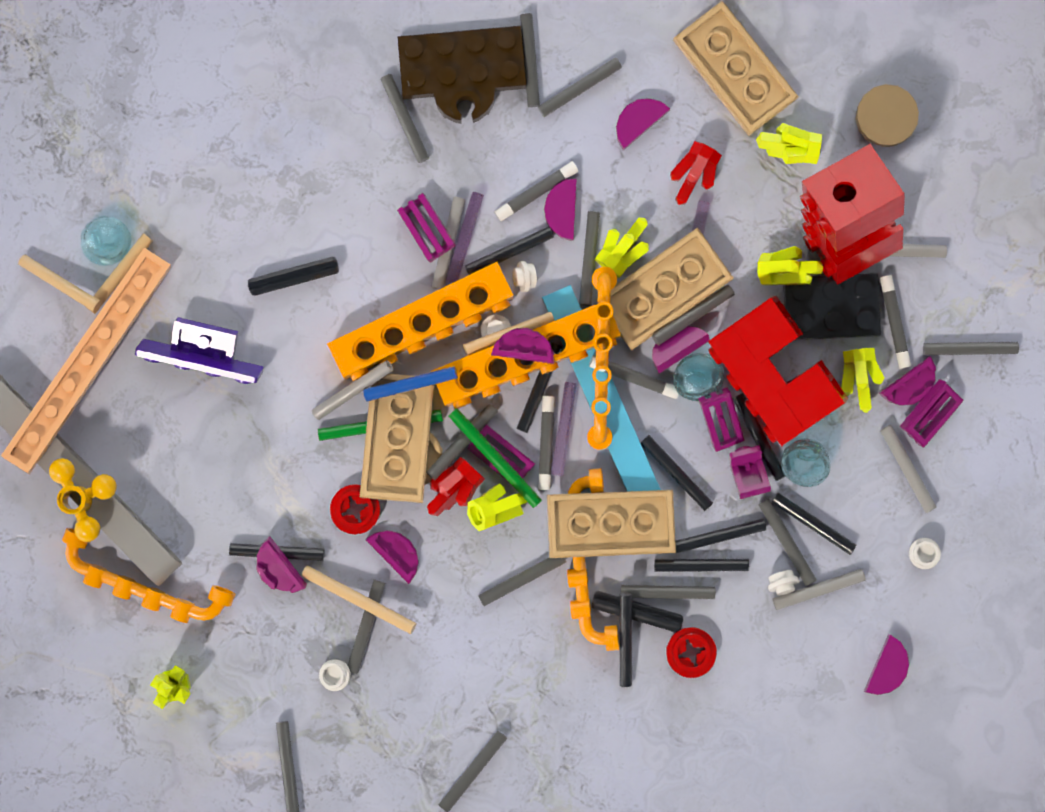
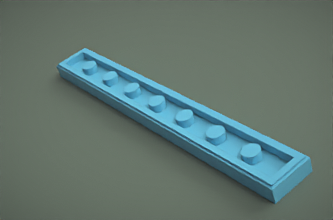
(625, 445)

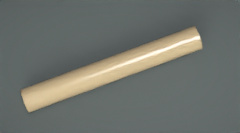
(121, 270)
(59, 283)
(489, 340)

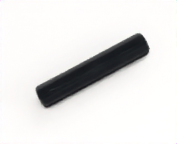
(293, 276)
(640, 612)

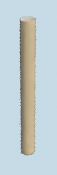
(359, 599)

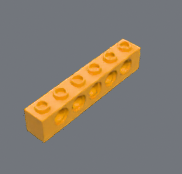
(488, 279)
(456, 394)

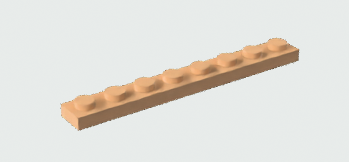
(86, 361)

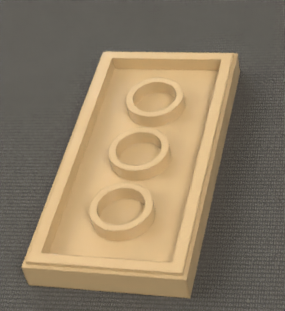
(735, 68)
(667, 288)
(397, 444)
(611, 523)

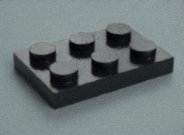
(835, 310)

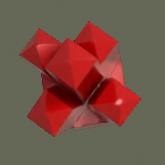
(700, 159)
(454, 485)

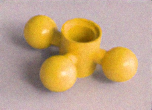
(102, 487)

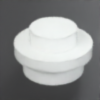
(524, 276)
(493, 324)
(924, 553)
(783, 582)
(334, 675)

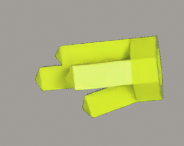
(791, 144)
(617, 255)
(784, 269)
(856, 364)
(487, 513)
(171, 686)

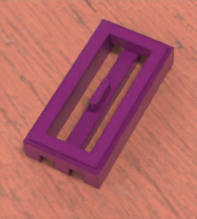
(413, 207)
(715, 401)
(929, 410)
(522, 472)

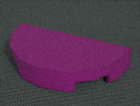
(637, 119)
(560, 209)
(524, 345)
(678, 347)
(912, 385)
(397, 552)
(276, 569)
(889, 669)

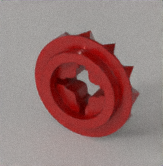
(348, 523)
(704, 659)

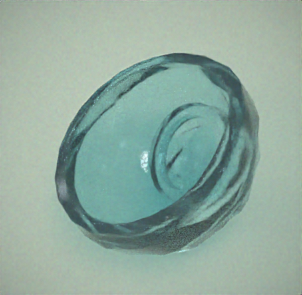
(105, 241)
(698, 376)
(806, 462)

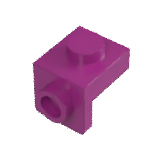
(749, 471)

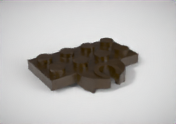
(462, 68)

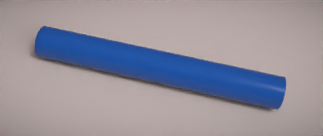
(410, 383)

